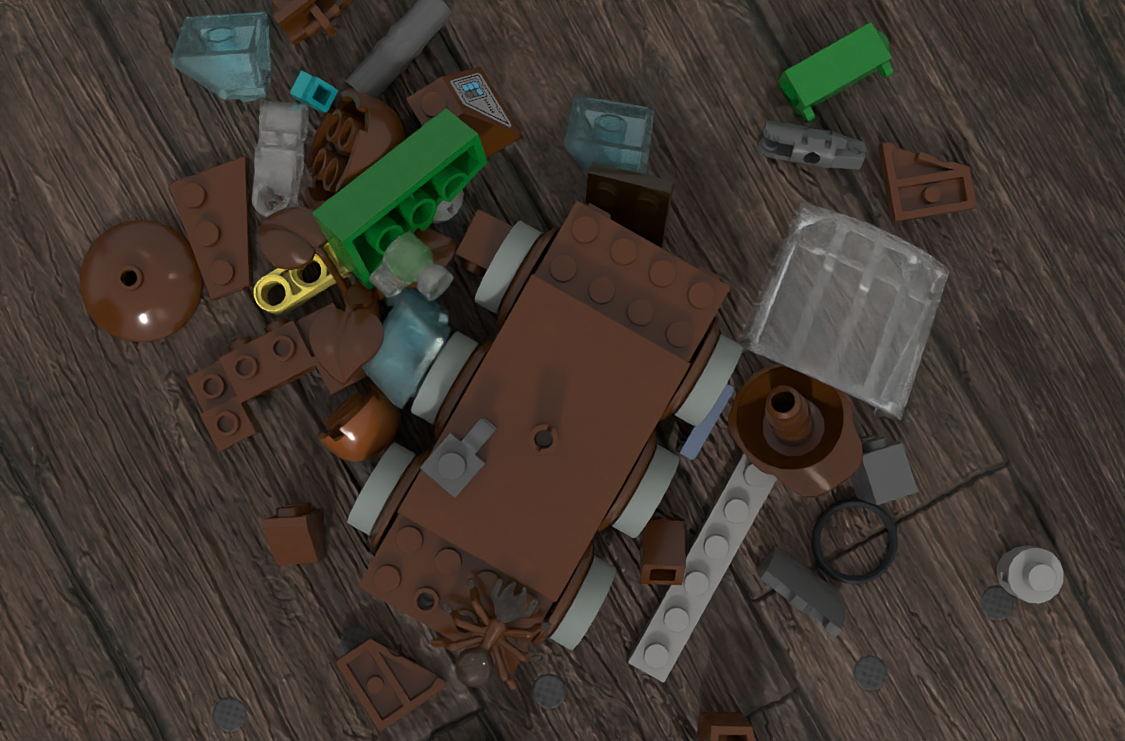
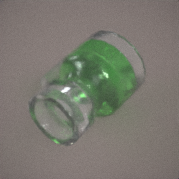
(408, 262)

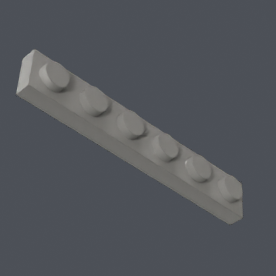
(705, 566)

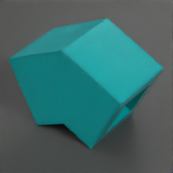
(313, 92)

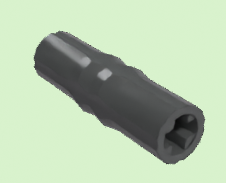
(399, 47)

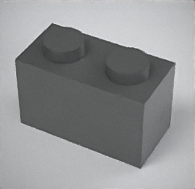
(883, 471)

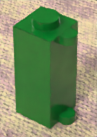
(836, 69)

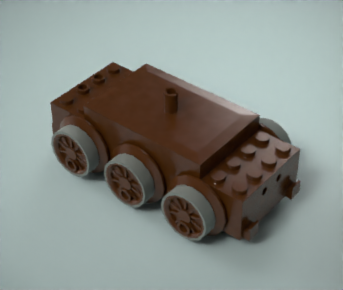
(586, 362)

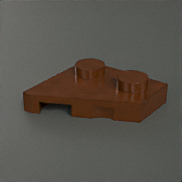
(923, 185)

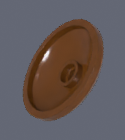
(165, 288)

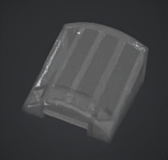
(847, 307)

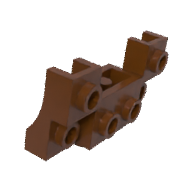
(254, 371)

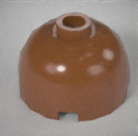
(362, 426)

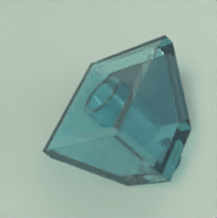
(226, 54)
(609, 133)

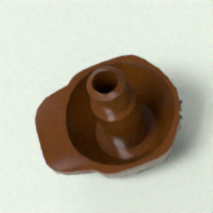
(796, 430)

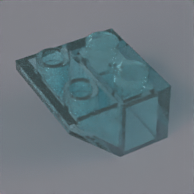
(412, 341)

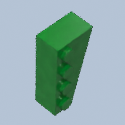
(400, 193)

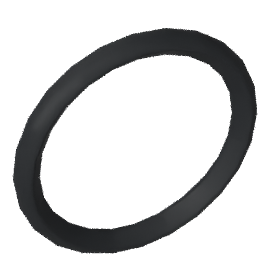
(848, 579)

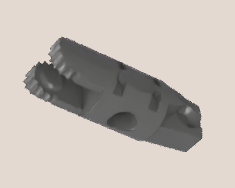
(810, 146)

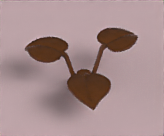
(338, 338)

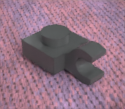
(457, 459)

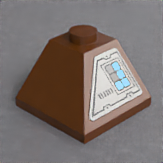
(472, 101)

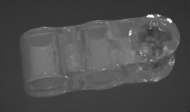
(279, 155)

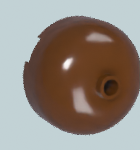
(360, 127)

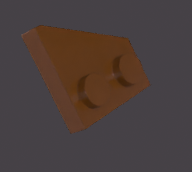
(387, 681)

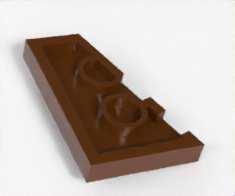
(216, 221)

